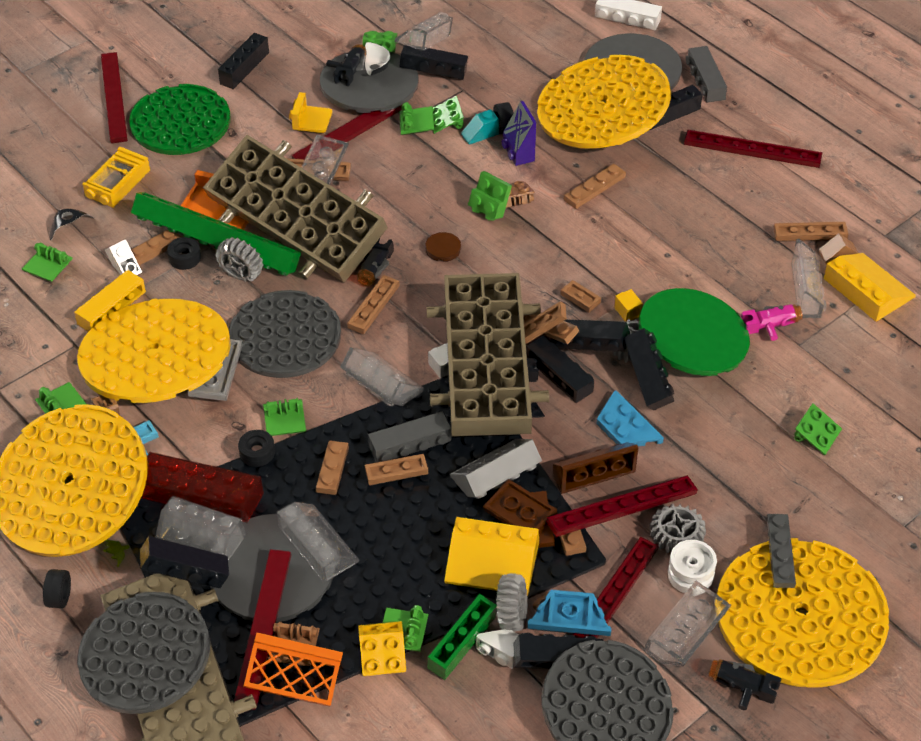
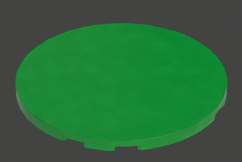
(180, 119)
(695, 331)

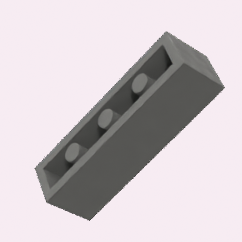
(706, 74)
(409, 437)

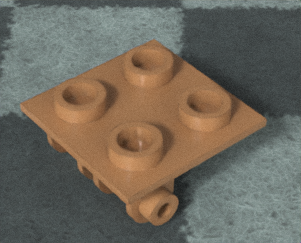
(522, 190)
(295, 633)

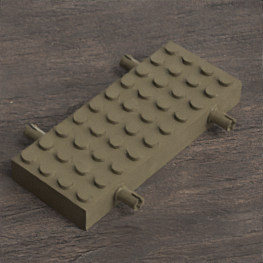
(296, 208)
(486, 355)
(205, 710)

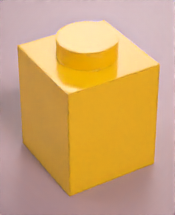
(628, 305)

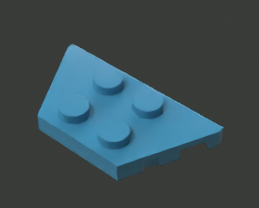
(625, 423)
(570, 613)

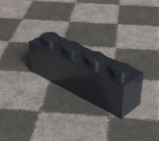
(243, 60)
(434, 61)
(681, 104)
(597, 336)
(560, 369)
(649, 369)
(184, 562)
(543, 650)

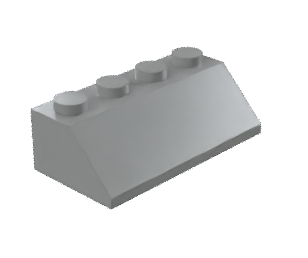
(497, 467)

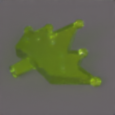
(116, 549)

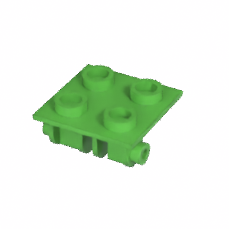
(448, 114)
(415, 119)
(47, 262)
(61, 397)
(284, 417)
(817, 429)
(413, 625)

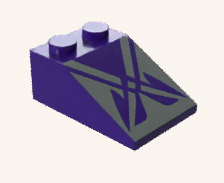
(520, 136)

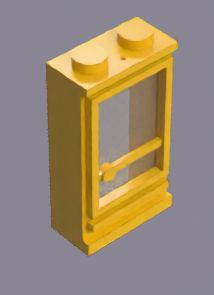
(116, 177)

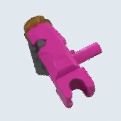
(770, 318)

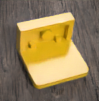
(309, 117)

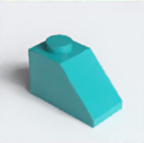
(481, 127)

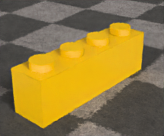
(113, 297)

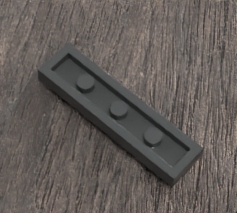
(781, 551)

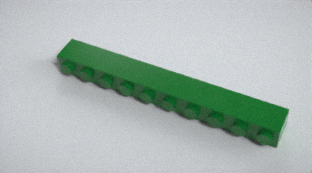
(212, 231)

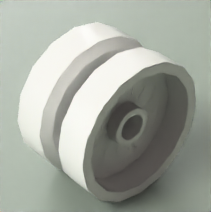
(691, 562)

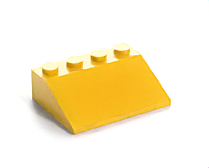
(867, 285)
(487, 550)

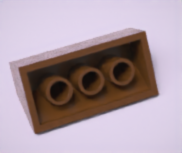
(595, 467)

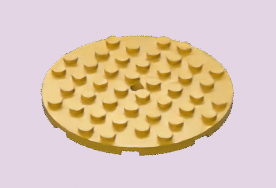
(574, 109)
(185, 351)
(107, 485)
(826, 646)

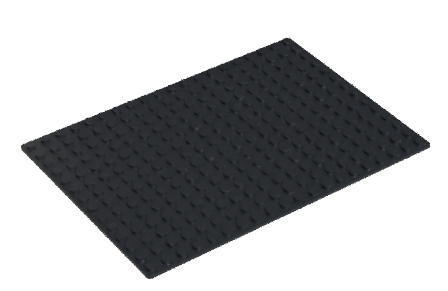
(394, 529)

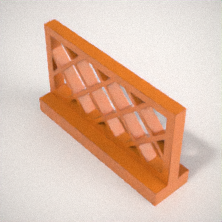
(293, 650)

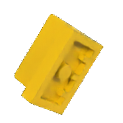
(382, 648)

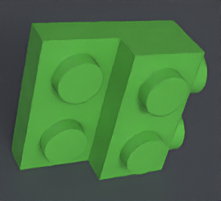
(384, 39)
(490, 196)

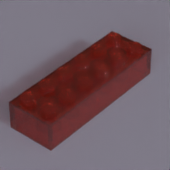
(202, 484)

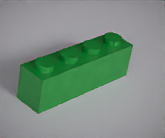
(461, 637)

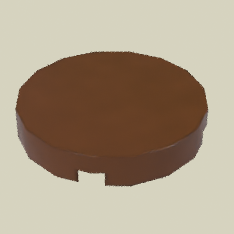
(443, 246)

